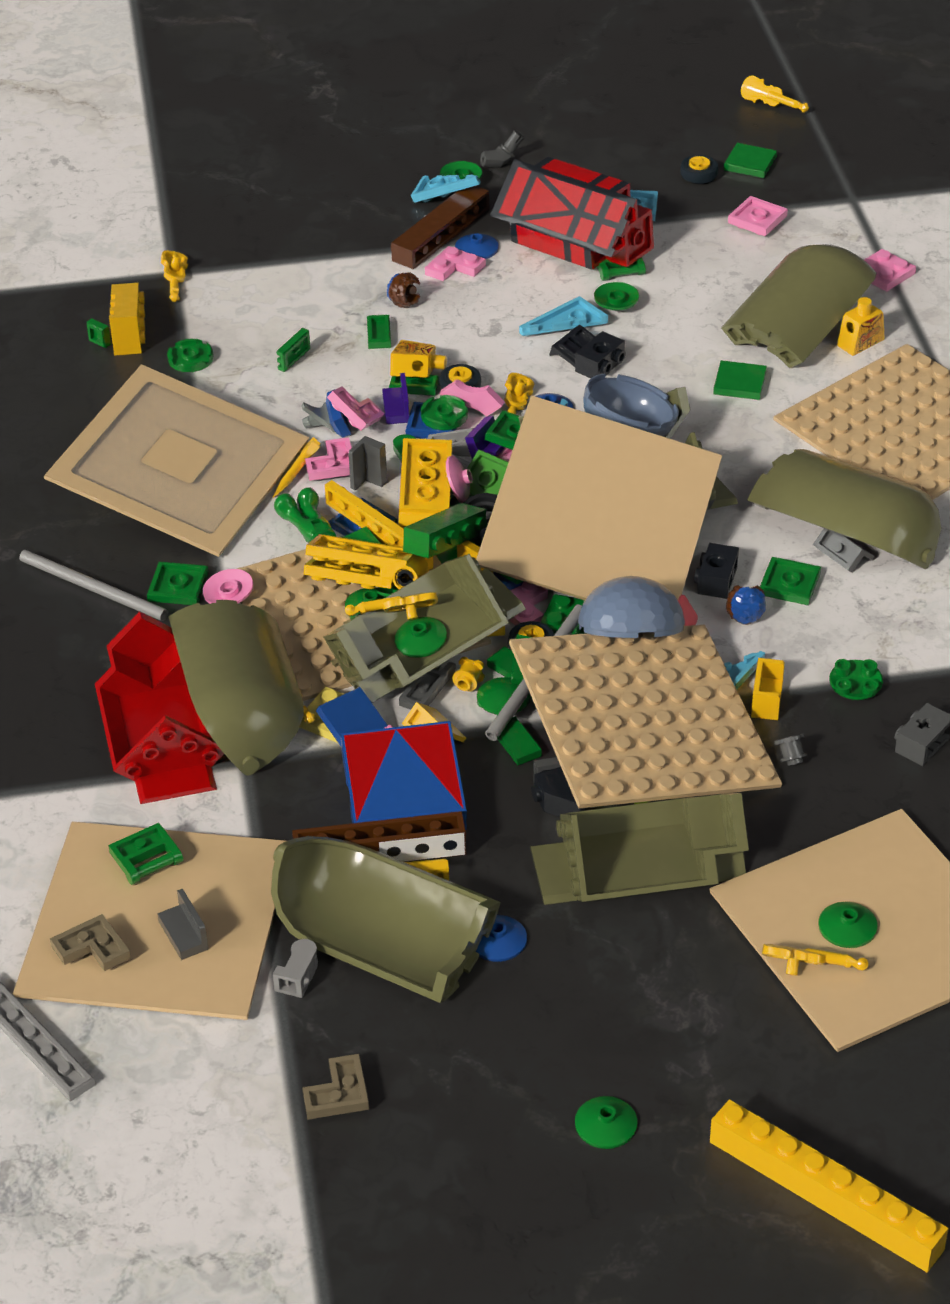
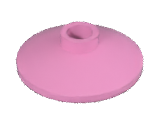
(458, 478)
(228, 585)

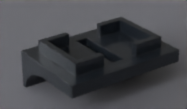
(565, 346)

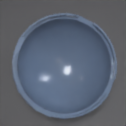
(630, 403)
(631, 607)

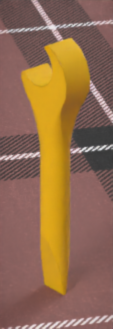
(307, 452)

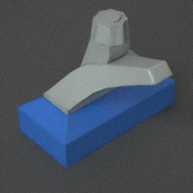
(326, 416)

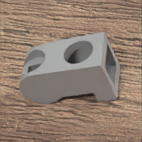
(299, 970)

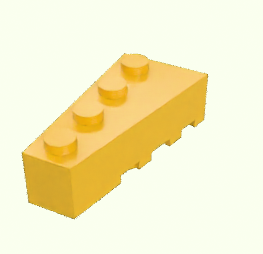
(127, 318)

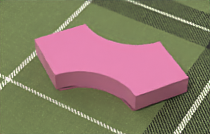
(481, 399)

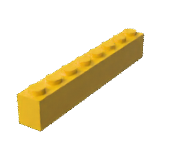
(829, 1185)

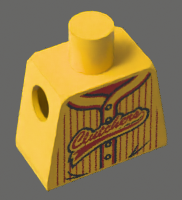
(861, 327)
(415, 359)

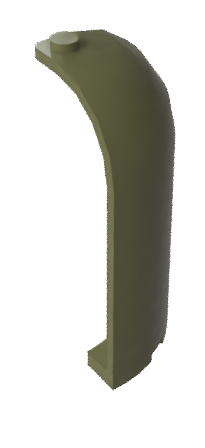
(801, 301)
(852, 504)
(239, 679)
(380, 913)

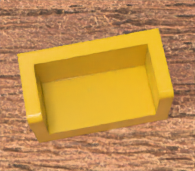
(767, 689)

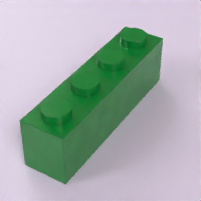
(444, 530)

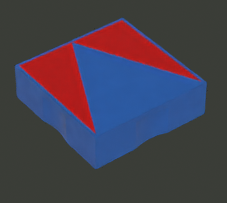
(402, 772)

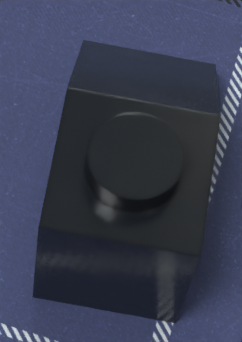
(554, 792)

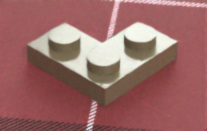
(92, 937)
(343, 1095)

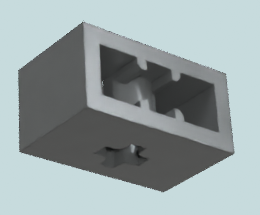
(923, 734)

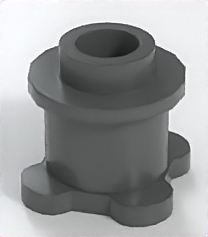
(791, 749)

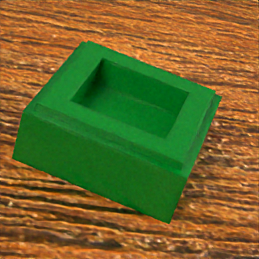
(98, 333)

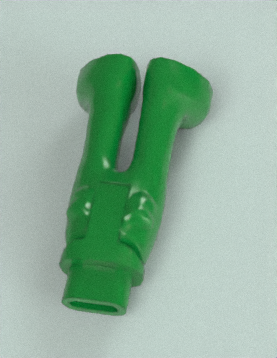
(306, 507)

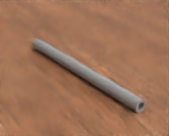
(94, 585)
(522, 691)

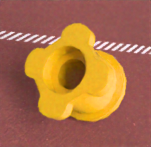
(469, 674)

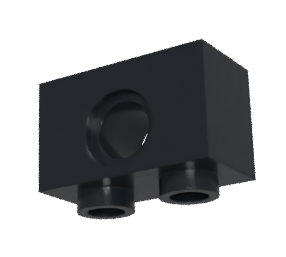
(600, 355)
(717, 570)

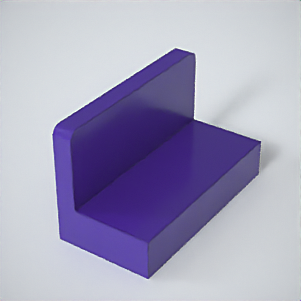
(396, 403)
(475, 439)

